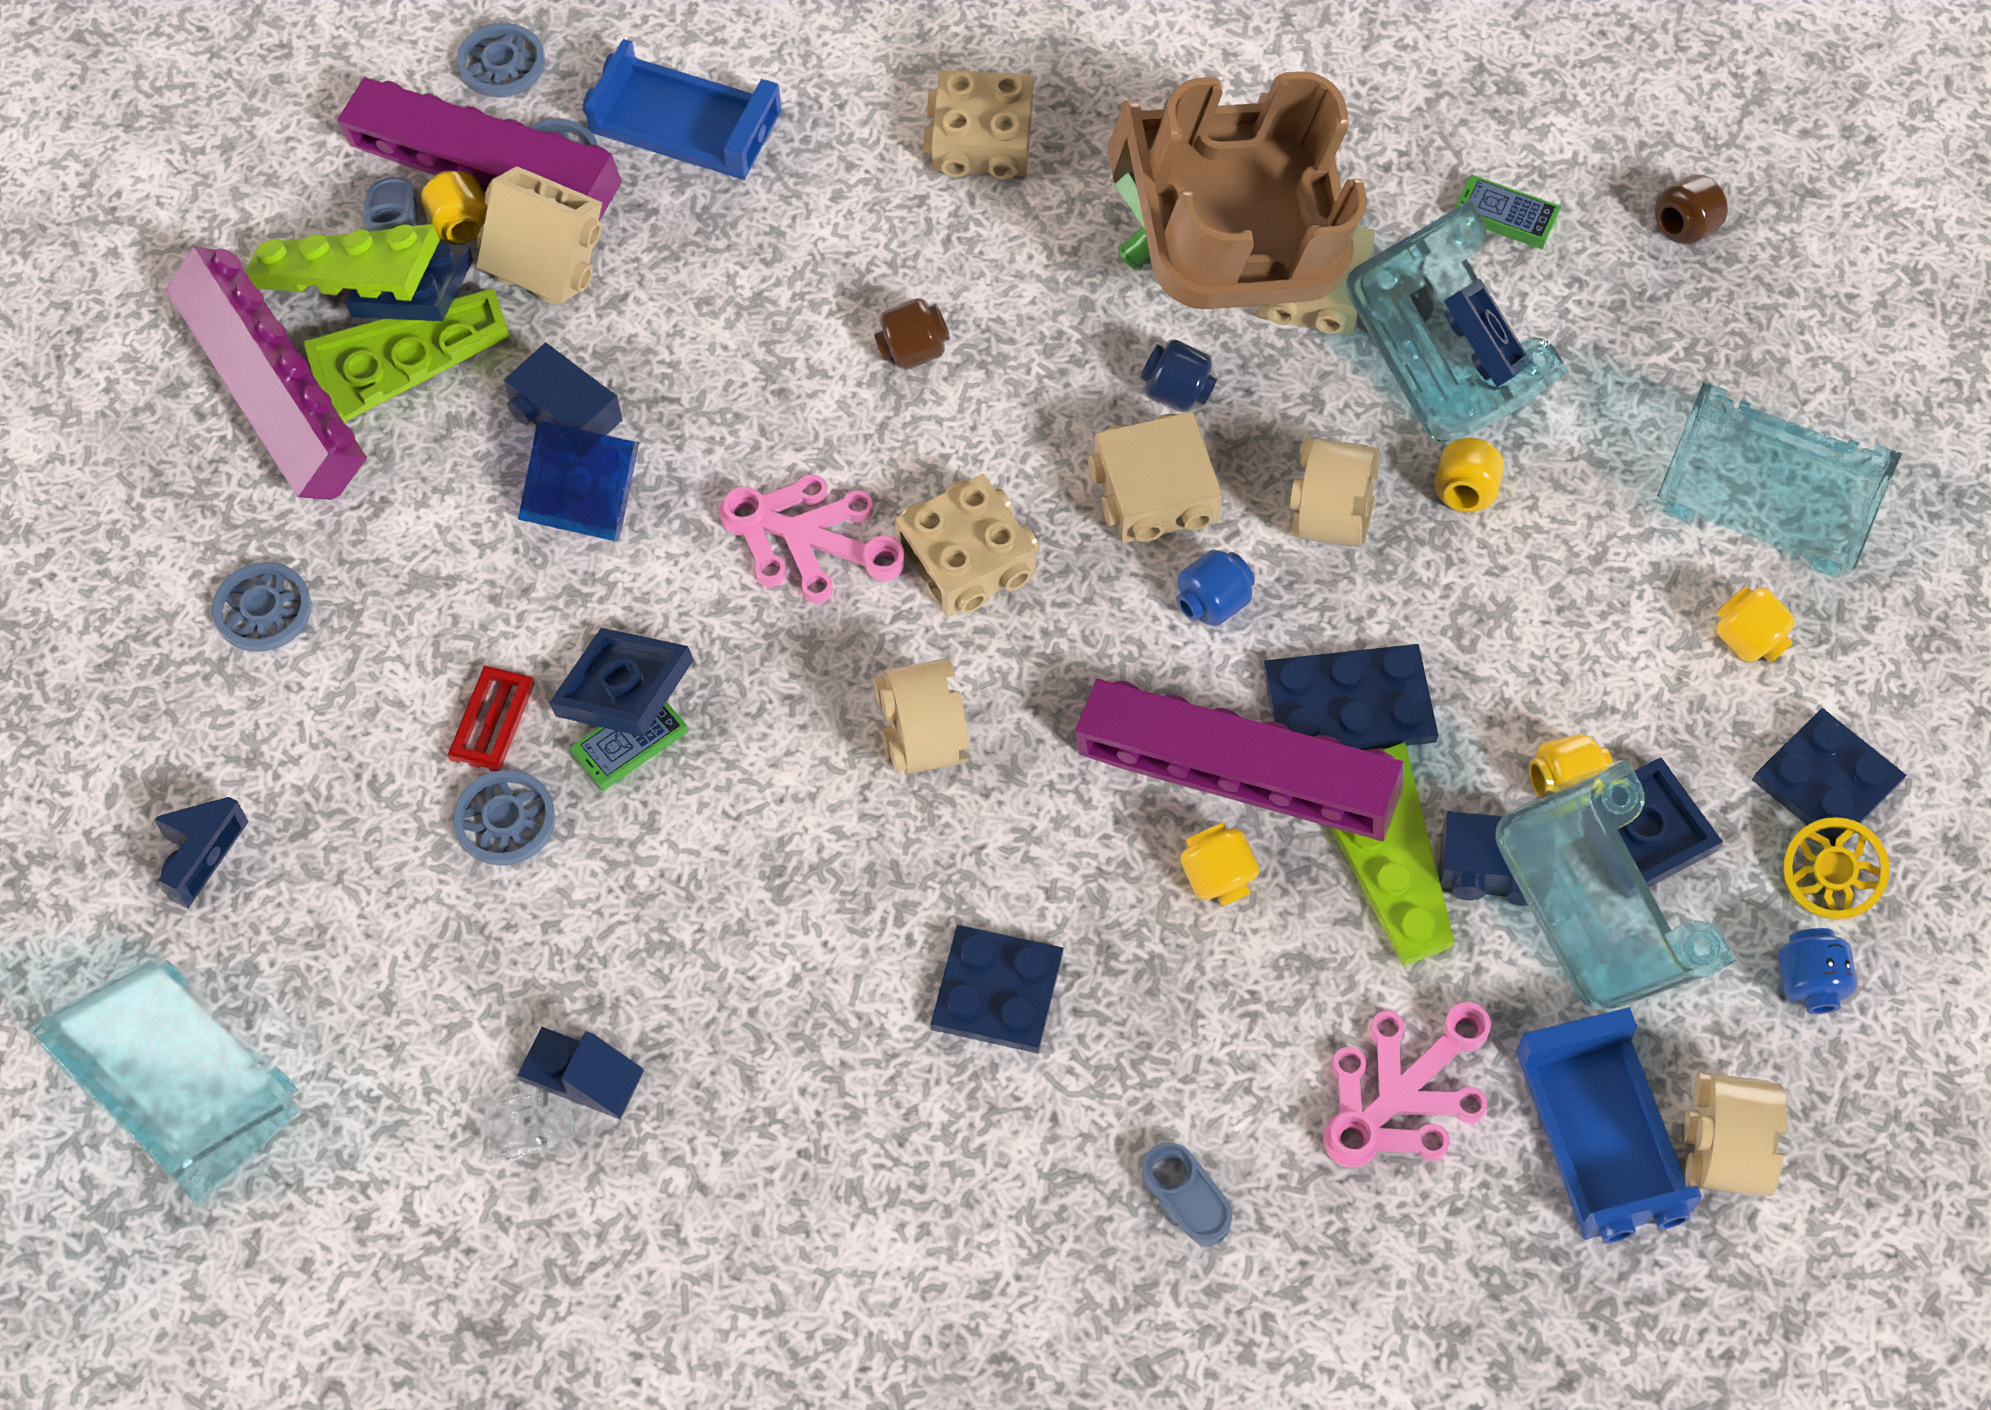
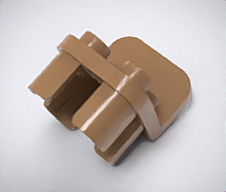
(1243, 195)

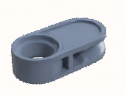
(389, 204)
(1194, 1202)

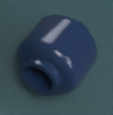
(1178, 375)

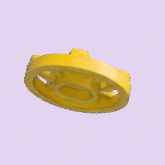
(1836, 868)

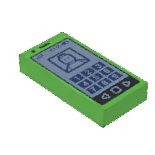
(1511, 211)
(613, 754)

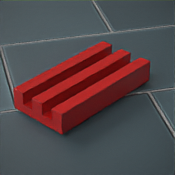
(478, 756)

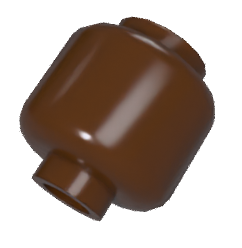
(1691, 209)
(912, 333)

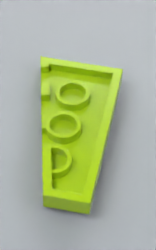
(358, 260)
(392, 355)
(1402, 876)

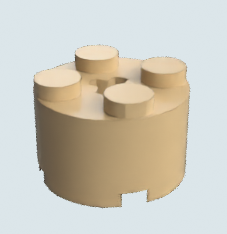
(1336, 492)
(923, 716)
(1735, 1134)

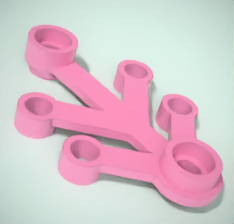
(806, 532)
(1402, 1092)

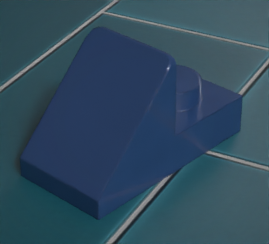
(205, 838)
(581, 1071)

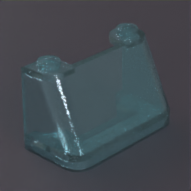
(1404, 311)
(1776, 481)
(1595, 898)
(169, 1075)

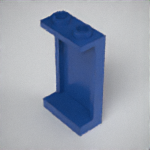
(681, 113)
(1605, 1126)

